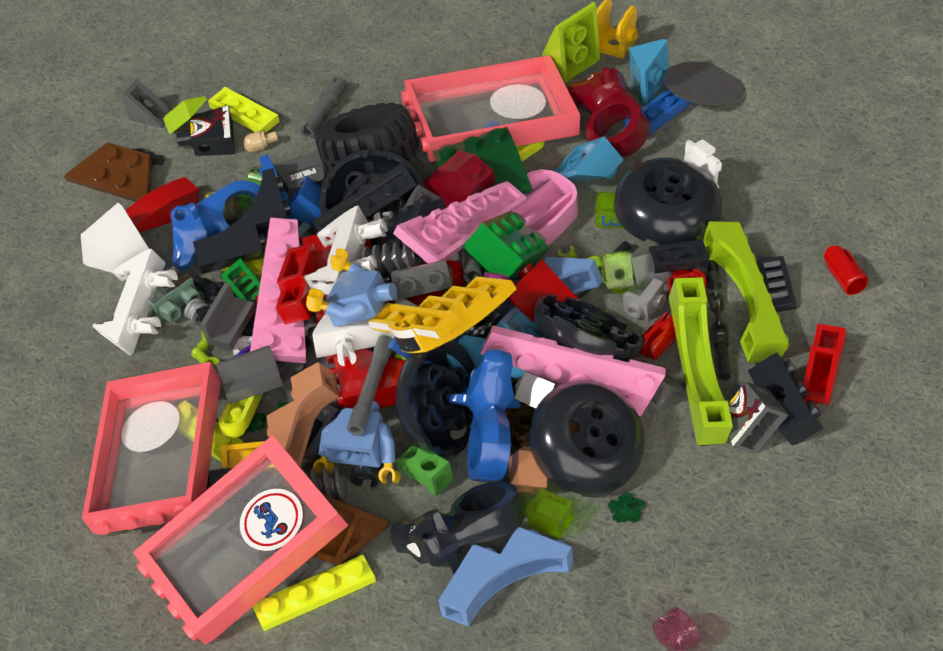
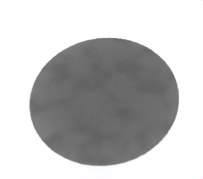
(702, 83)

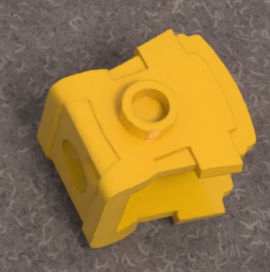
(624, 33)

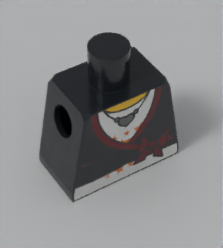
(209, 133)

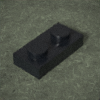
(678, 256)

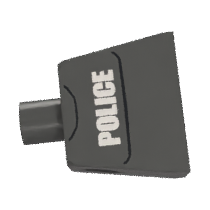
(296, 169)

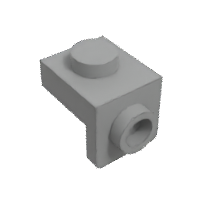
(647, 303)

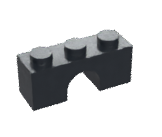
(779, 379)

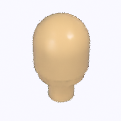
(259, 141)

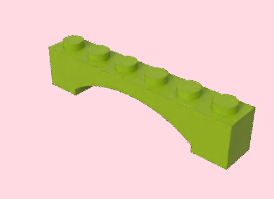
(730, 249)
(707, 406)

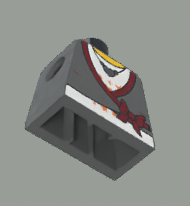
(753, 416)

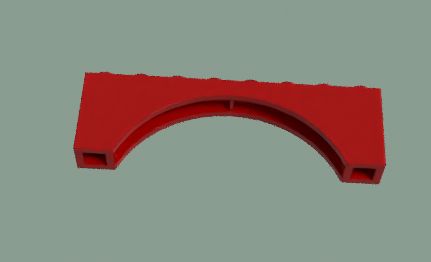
(353, 376)

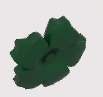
(256, 423)
(626, 508)

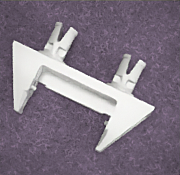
(351, 234)
(143, 276)
(347, 338)

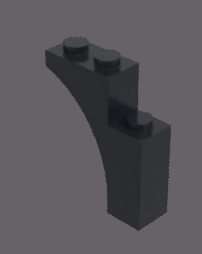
(245, 236)

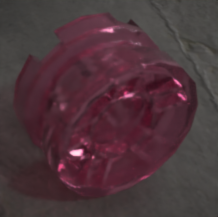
(676, 631)

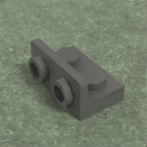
(422, 279)

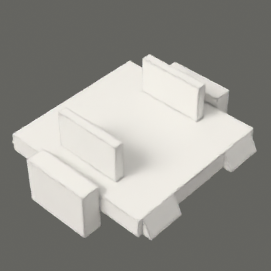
(701, 155)

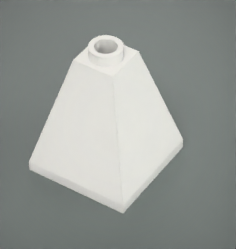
(111, 240)

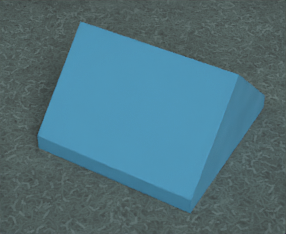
(647, 69)

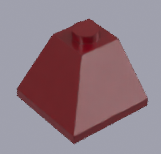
(460, 178)

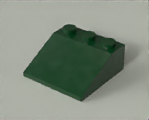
(496, 151)

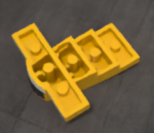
(442, 317)

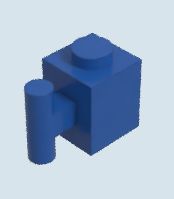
(306, 201)

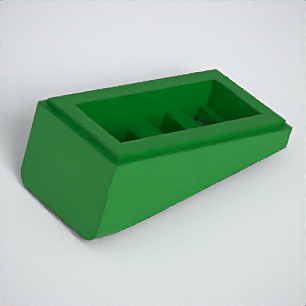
(234, 271)

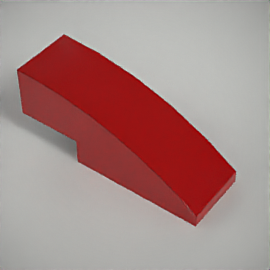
(155, 207)
(293, 286)
(824, 362)

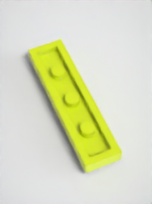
(313, 592)

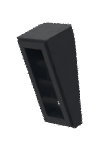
(773, 269)

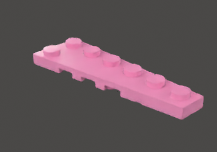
(447, 230)
(269, 330)
(563, 364)

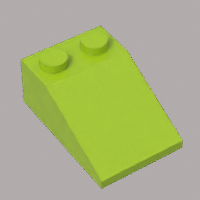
(575, 43)

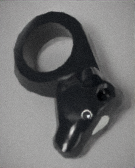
(474, 517)

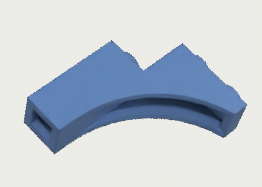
(574, 272)
(487, 572)

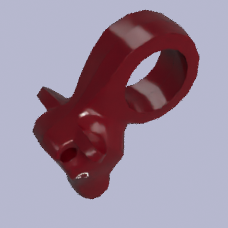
(608, 101)

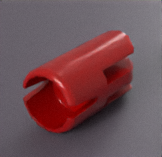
(845, 270)
(658, 337)

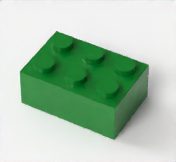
(506, 244)

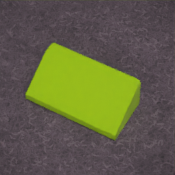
(183, 113)

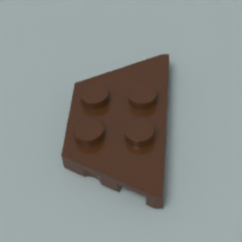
(115, 172)
(361, 531)

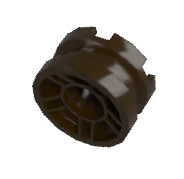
(520, 423)

